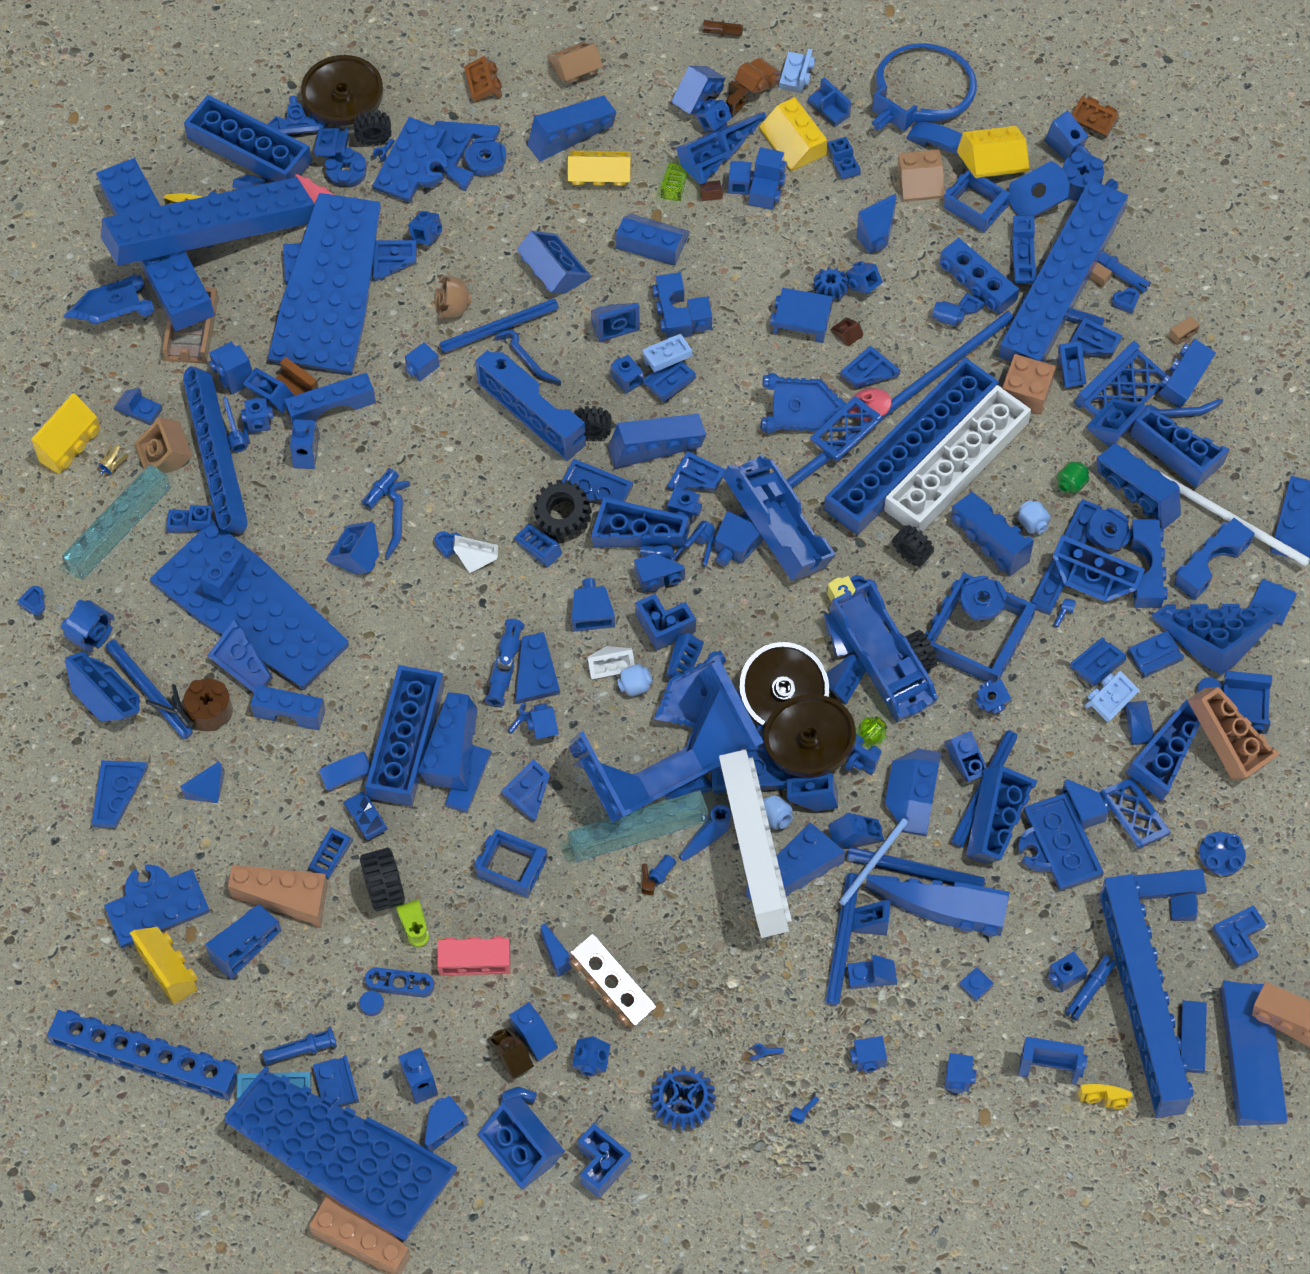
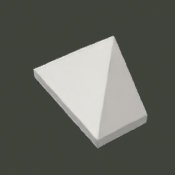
(474, 553)
(610, 661)

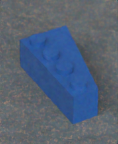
(1178, 447)
(636, 525)
(1162, 757)
(806, 858)

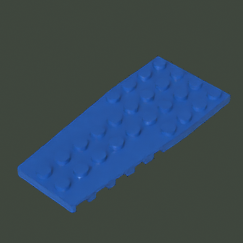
(328, 287)
(271, 613)
(341, 1153)

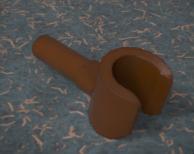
(648, 887)

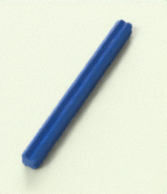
(498, 325)
(146, 686)
(999, 759)
(914, 868)
(842, 945)

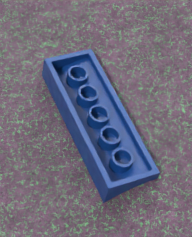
(1252, 1058)

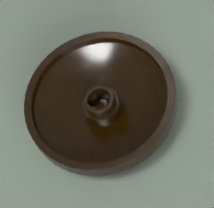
(341, 89)
(777, 675)
(810, 735)

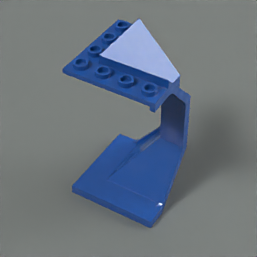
(719, 730)

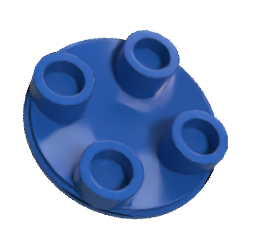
(1222, 853)

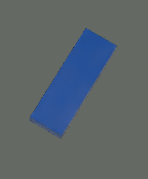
(462, 799)
(1171, 884)
(1193, 1035)

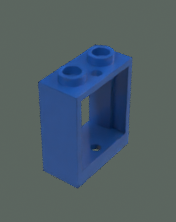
(985, 187)
(537, 853)

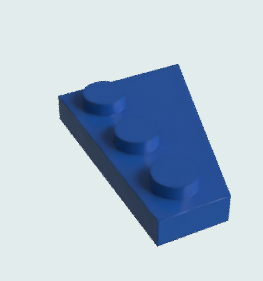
(597, 482)
(536, 670)

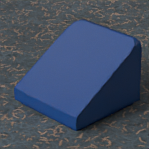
(1184, 907)

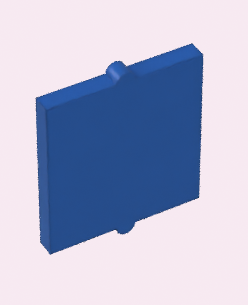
(1274, 597)

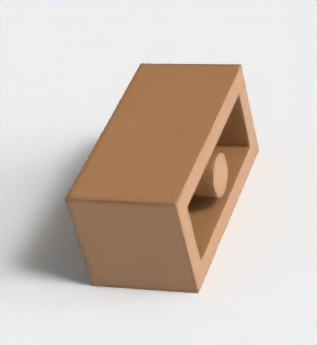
(1100, 274)
(1184, 330)

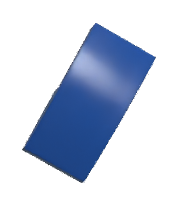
(843, 159)
(189, 520)
(839, 641)
(345, 770)

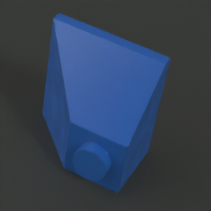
(876, 224)
(615, 320)
(356, 548)

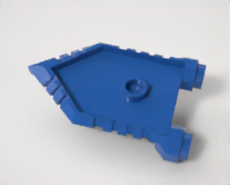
(111, 301)
(799, 404)
(686, 694)

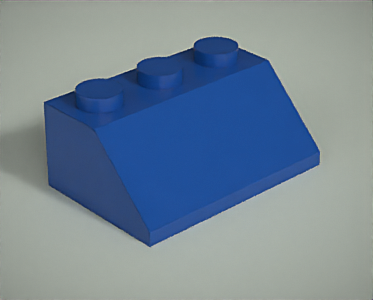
(651, 238)
(552, 262)
(520, 1141)

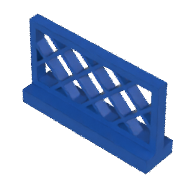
(1112, 371)

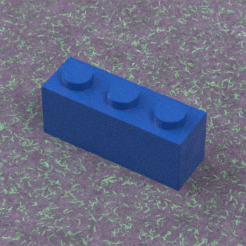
(1186, 372)

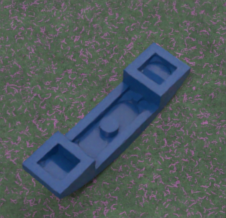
(936, 135)
(1023, 249)

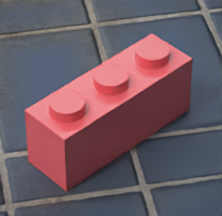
(474, 956)

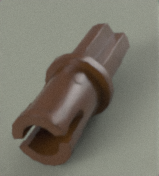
(722, 28)

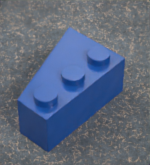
(242, 941)

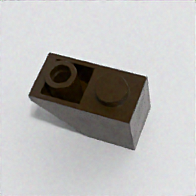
(510, 1052)

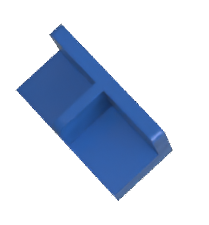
(830, 103)

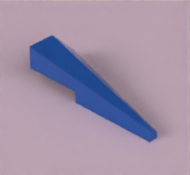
(707, 153)

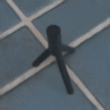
(179, 711)

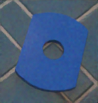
(1056, 192)

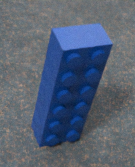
(246, 141)
(405, 735)

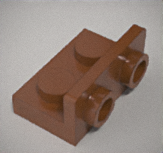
(483, 79)
(1094, 116)

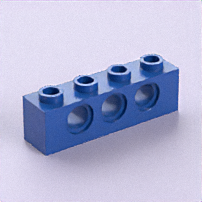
(976, 266)

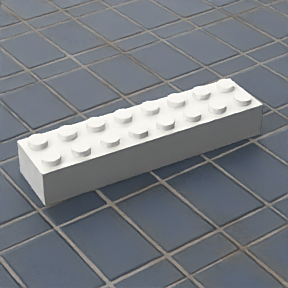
(957, 459)
(756, 843)

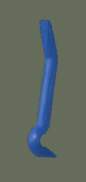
(526, 357)
(1189, 411)
(397, 520)

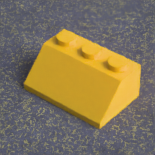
(795, 134)
(994, 151)
(599, 167)
(65, 434)
(165, 963)

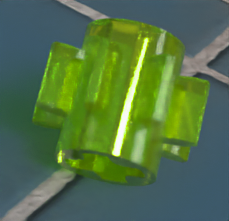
(873, 730)

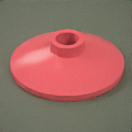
(875, 399)

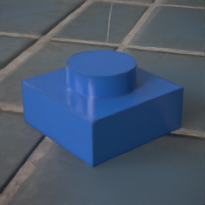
(976, 984)

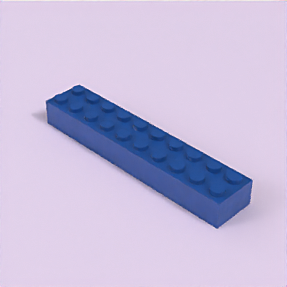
(206, 221)
(1064, 273)
(169, 275)
(864, 489)
(1145, 996)

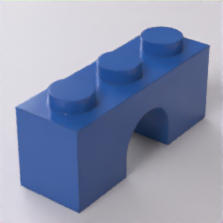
(670, 290)
(304, 709)

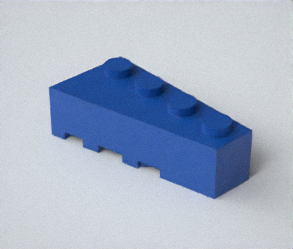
(569, 126)
(655, 438)
(1141, 484)
(992, 533)
(450, 746)
(997, 812)

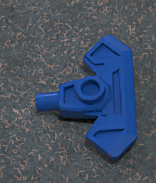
(296, 120)

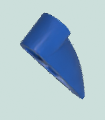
(709, 832)

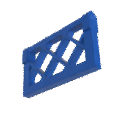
(843, 413)
(1150, 836)

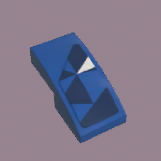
(365, 815)

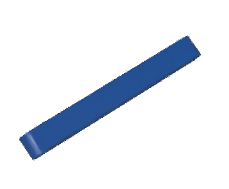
(215, 450)

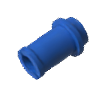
(660, 872)

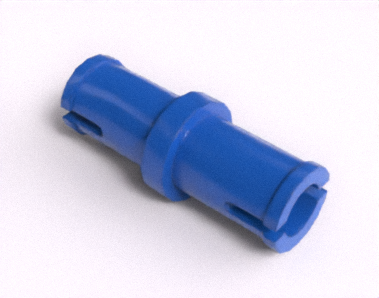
(380, 488)

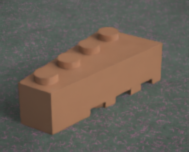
(1231, 734)
(282, 891)
(1284, 1012)
(359, 1236)

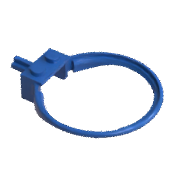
(891, 112)

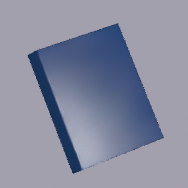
(1115, 420)

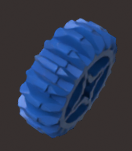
(669, 1110)

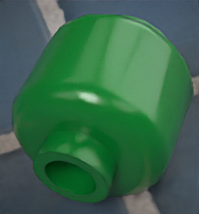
(1072, 477)

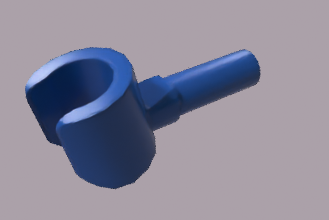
(379, 150)
(1067, 606)
(522, 717)
(762, 1051)
(798, 1115)

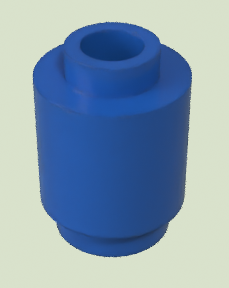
(948, 313)

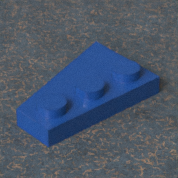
(239, 658)
(115, 790)

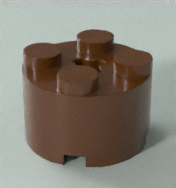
(208, 704)

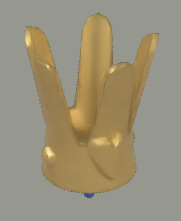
(107, 463)

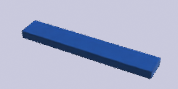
(1052, 583)

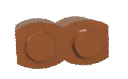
(757, 75)

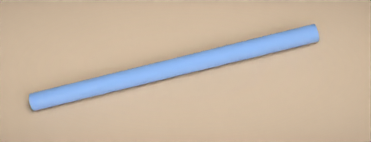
(873, 862)

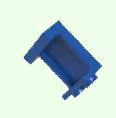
(802, 312)
(1251, 696)
(1052, 1055)

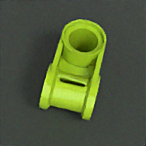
(413, 921)

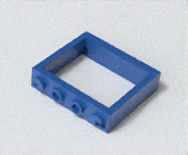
(1014, 604)

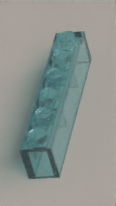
(116, 522)
(638, 826)

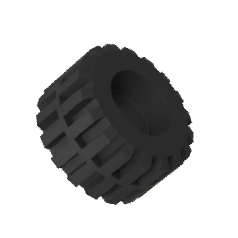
(557, 493)
(382, 879)

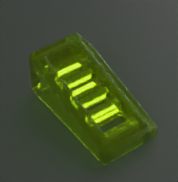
(670, 192)

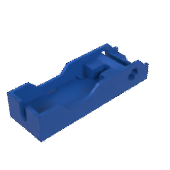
(521, 396)
(778, 517)
(882, 652)

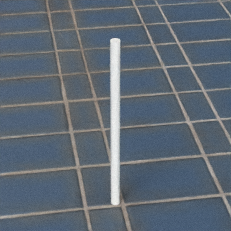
(1285, 549)

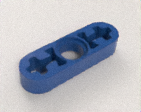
(391, 989)

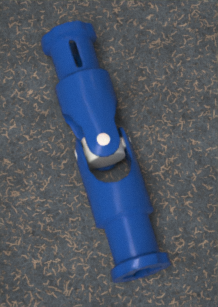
(508, 648)

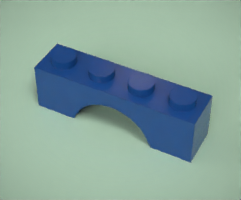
(351, 392)
(1147, 540)
(1231, 540)

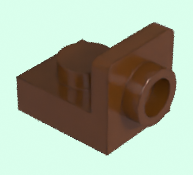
(737, 97)

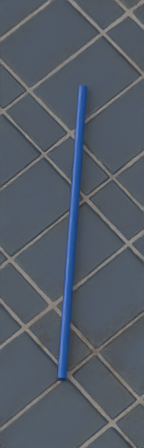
(906, 394)

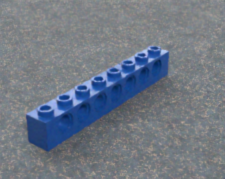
(220, 1085)

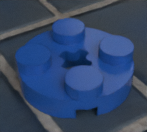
(487, 166)
(352, 177)
(1100, 538)
(983, 610)

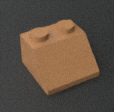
(576, 61)
(920, 175)
(163, 446)

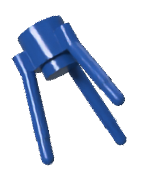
(237, 440)
(702, 534)

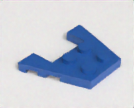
(454, 146)

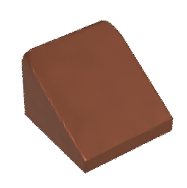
(711, 190)
(848, 331)

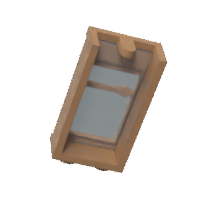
(192, 342)

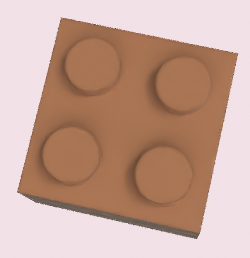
(1029, 381)

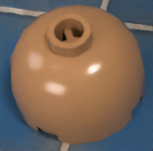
(452, 297)

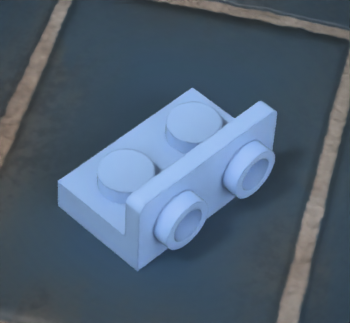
(796, 71)
(667, 353)
(1113, 695)

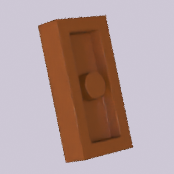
(296, 378)

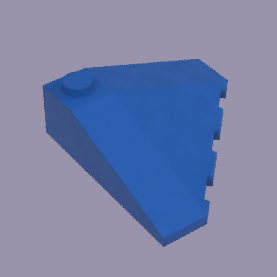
(1217, 635)

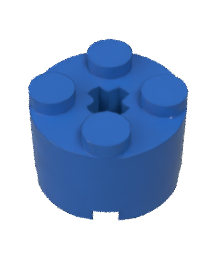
(1080, 169)
(88, 625)

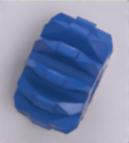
(831, 283)

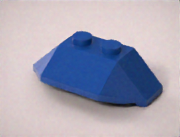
(1095, 570)
(101, 688)
(912, 789)

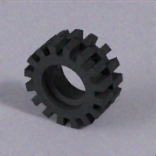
(372, 127)
(596, 422)
(913, 545)
(923, 649)

